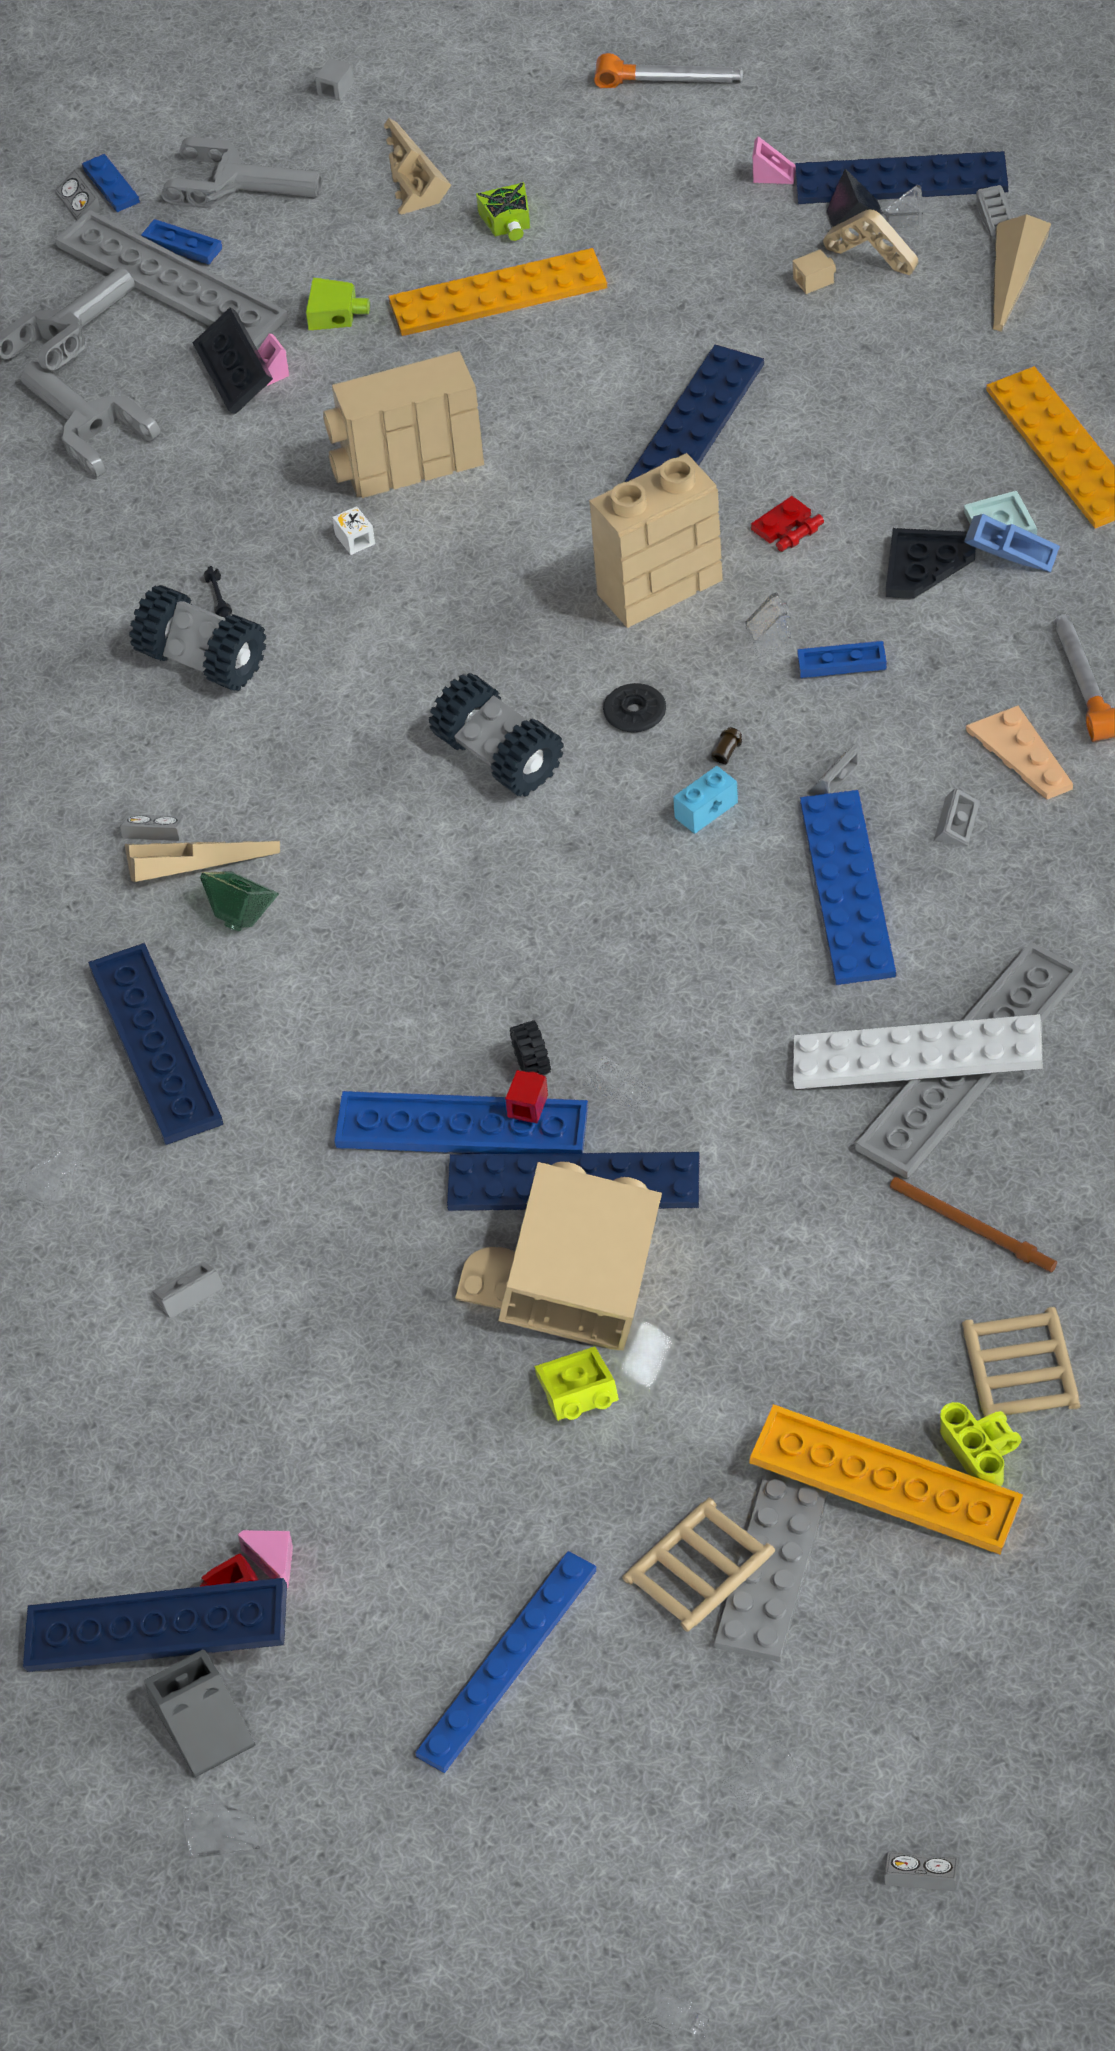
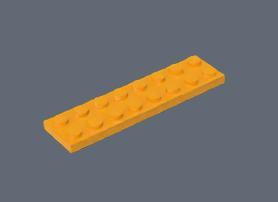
(497, 291)
(1059, 442)
(886, 1479)

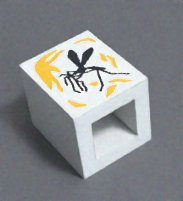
(353, 530)

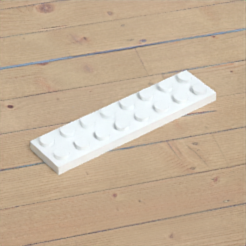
(918, 1051)

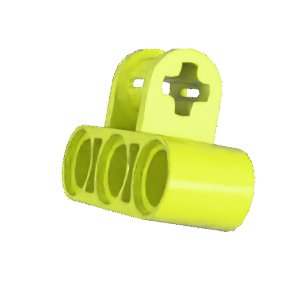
(989, 1435)

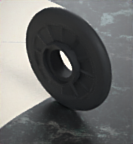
(648, 716)

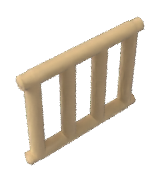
(1056, 1344)
(712, 1596)

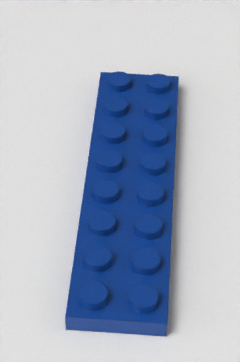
(847, 887)
(456, 1124)

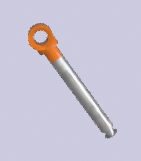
(612, 71)
(1100, 715)

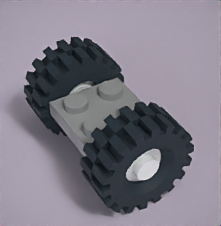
(218, 646)
(477, 720)

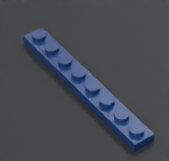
(505, 1662)

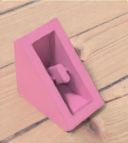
(770, 165)
(274, 358)
(269, 1551)

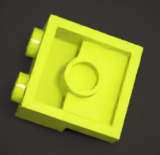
(577, 1383)

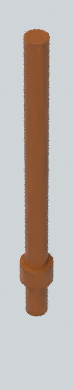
(1024, 1251)

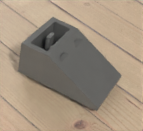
(198, 1713)

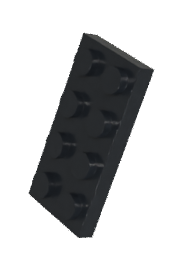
(232, 361)

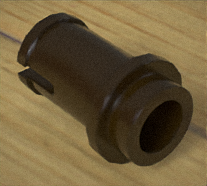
(729, 741)

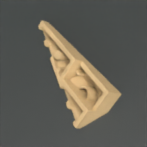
(418, 177)
(1016, 250)
(166, 859)

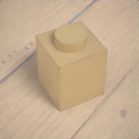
(813, 271)

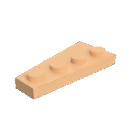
(1022, 749)

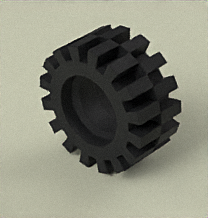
(530, 1048)

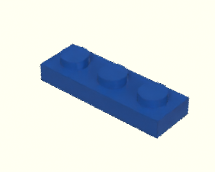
(110, 183)
(183, 241)
(842, 659)

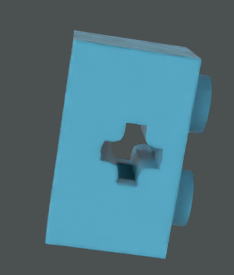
(705, 799)

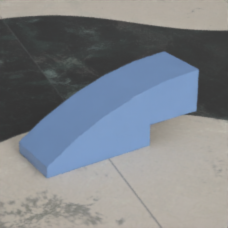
(1011, 543)

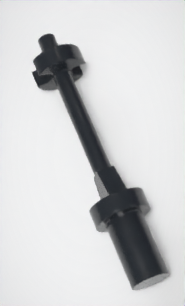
(222, 609)

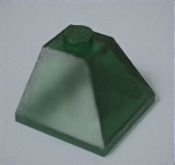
(236, 898)

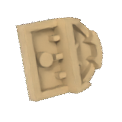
(486, 1277)

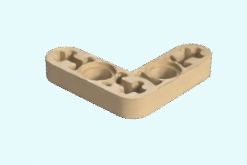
(868, 226)

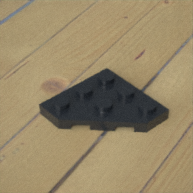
(924, 559)

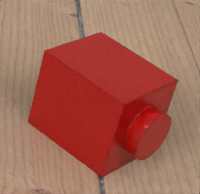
(526, 1096)

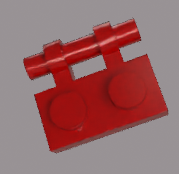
(782, 518)

